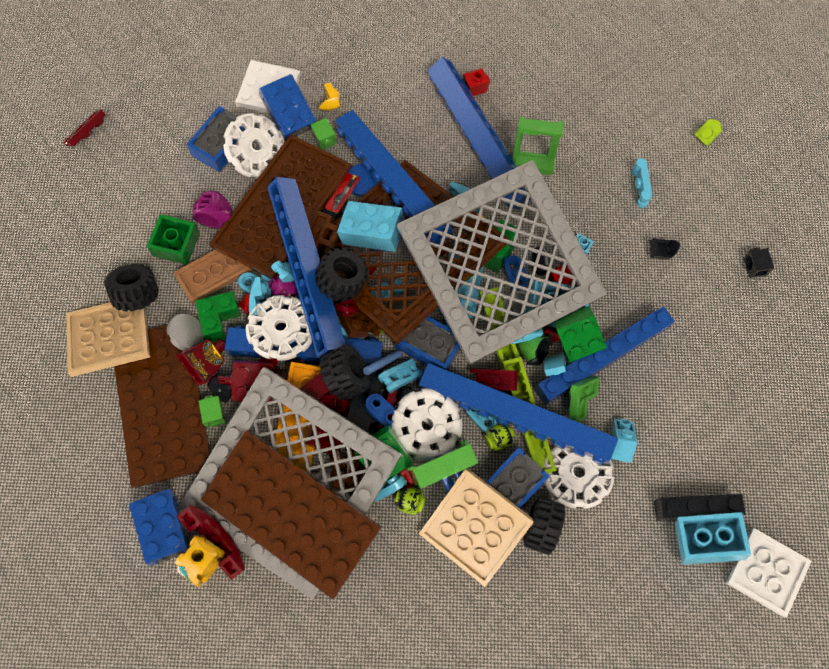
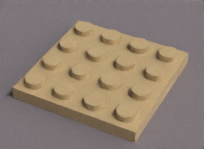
(105, 338)
(476, 527)

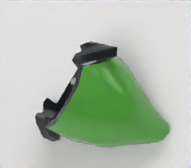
(535, 349)

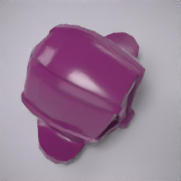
(211, 209)

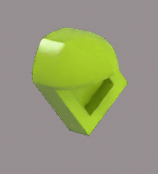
(709, 131)

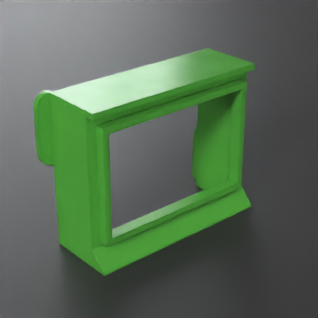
(544, 162)
(443, 466)

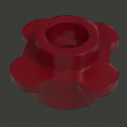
(347, 308)

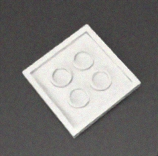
(257, 76)
(770, 573)

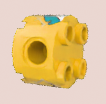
(199, 571)

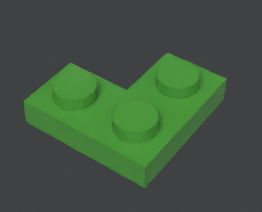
(580, 394)

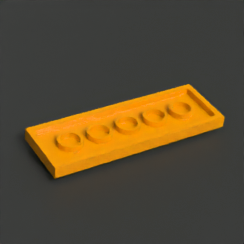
(298, 375)

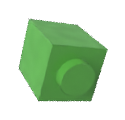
(323, 134)
(212, 411)

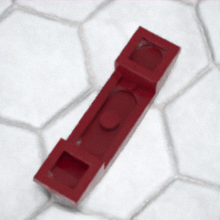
(211, 530)

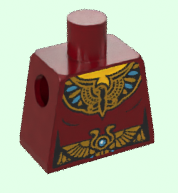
(202, 360)

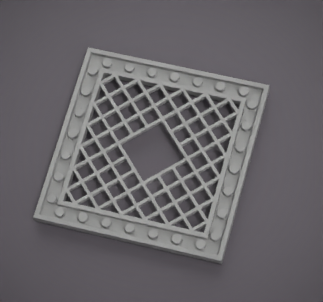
(529, 177)
(272, 385)

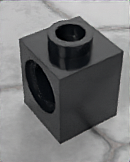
(758, 262)

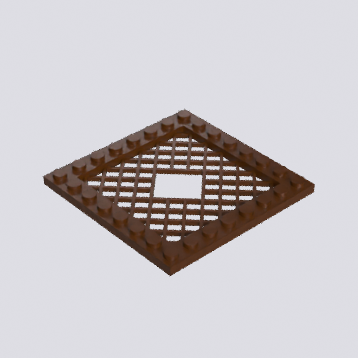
(425, 304)

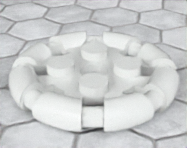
(244, 144)
(272, 336)
(437, 418)
(575, 484)

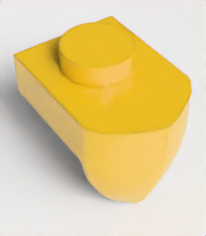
(332, 98)

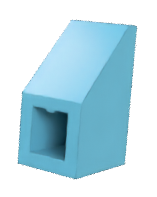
(627, 440)

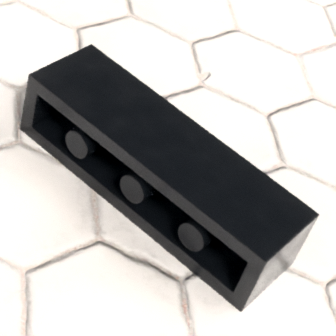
(357, 412)
(673, 507)

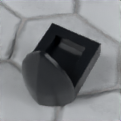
(664, 248)
(222, 390)

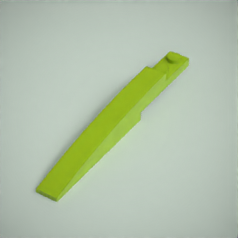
(509, 360)

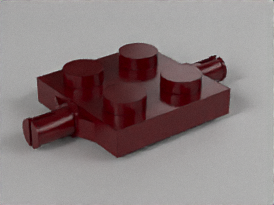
(243, 377)

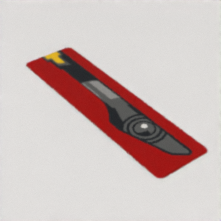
(342, 193)

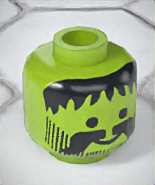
(499, 437)
(410, 500)

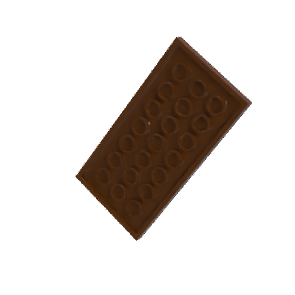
(252, 230)
(160, 415)
(291, 514)

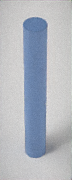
(382, 362)

